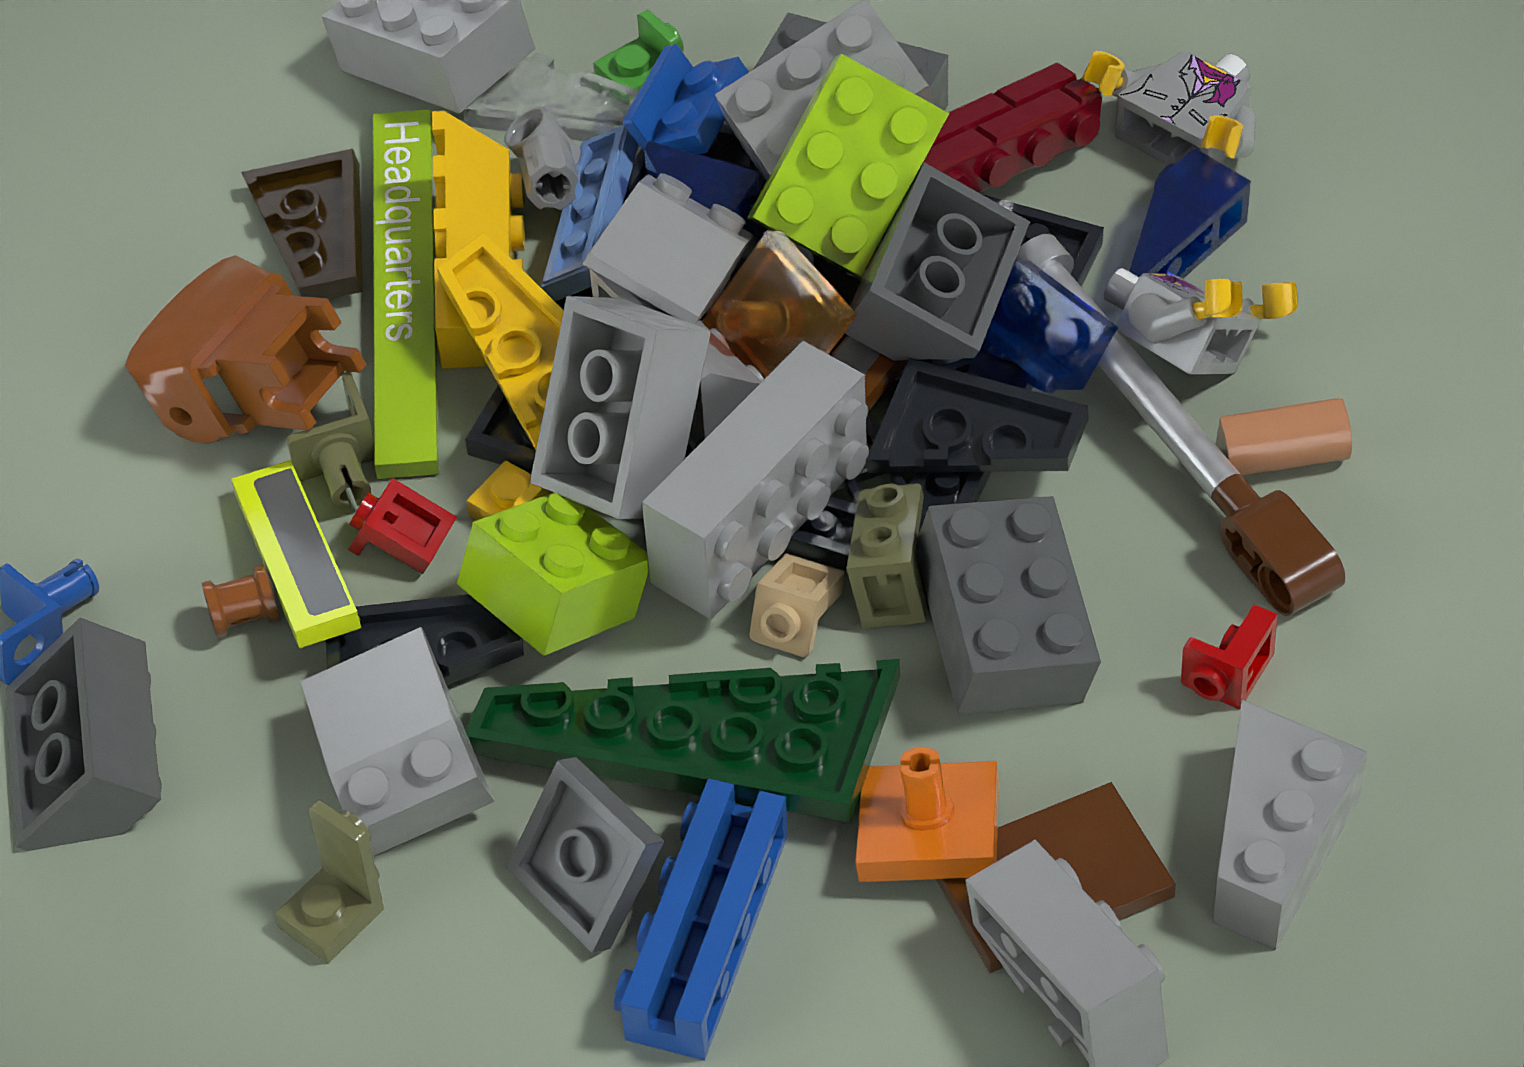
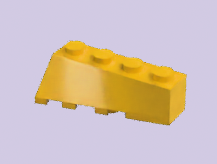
(472, 197)

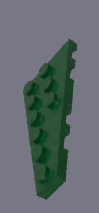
(741, 727)

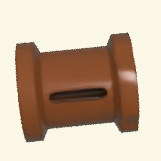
(240, 601)

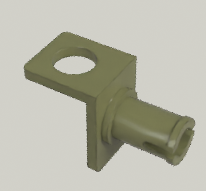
(337, 450)

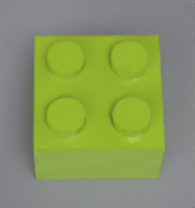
(553, 571)

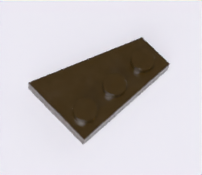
(314, 220)

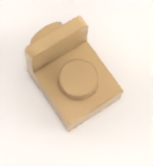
(791, 603)

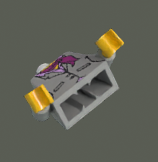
(1180, 105)
(1192, 325)

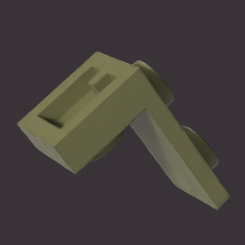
(884, 559)
(342, 894)

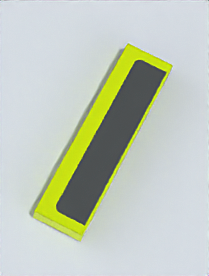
(295, 554)

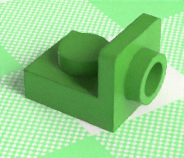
(635, 60)

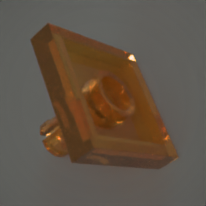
(777, 305)

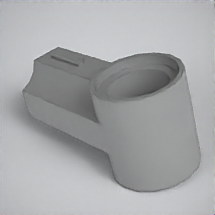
(545, 158)

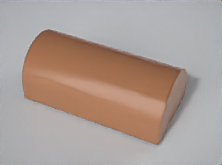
(1286, 436)

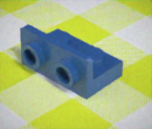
(680, 102)

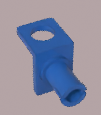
(39, 610)

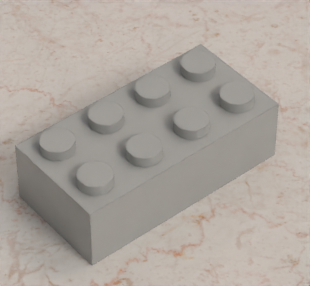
(756, 480)

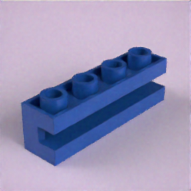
(702, 921)

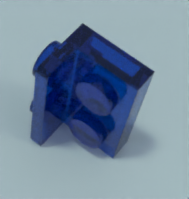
(1047, 330)

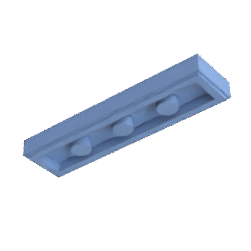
(600, 193)

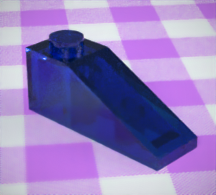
(1190, 215)

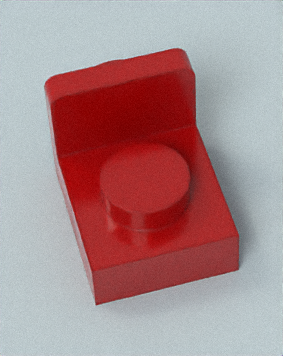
(401, 525)
(1238, 663)

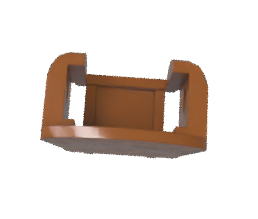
(251, 334)

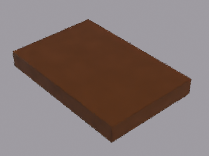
(1099, 843)

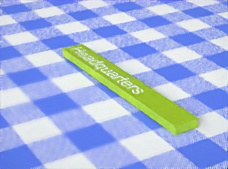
(404, 296)

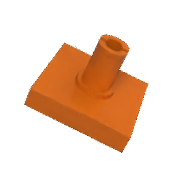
(927, 819)

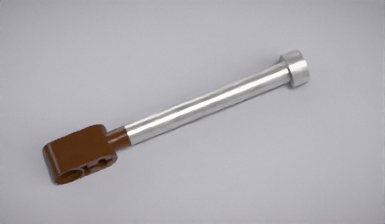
(1262, 535)

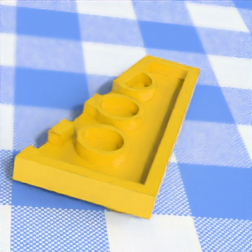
(509, 322)

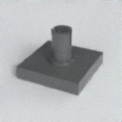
(584, 854)

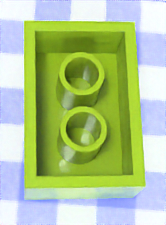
(848, 165)

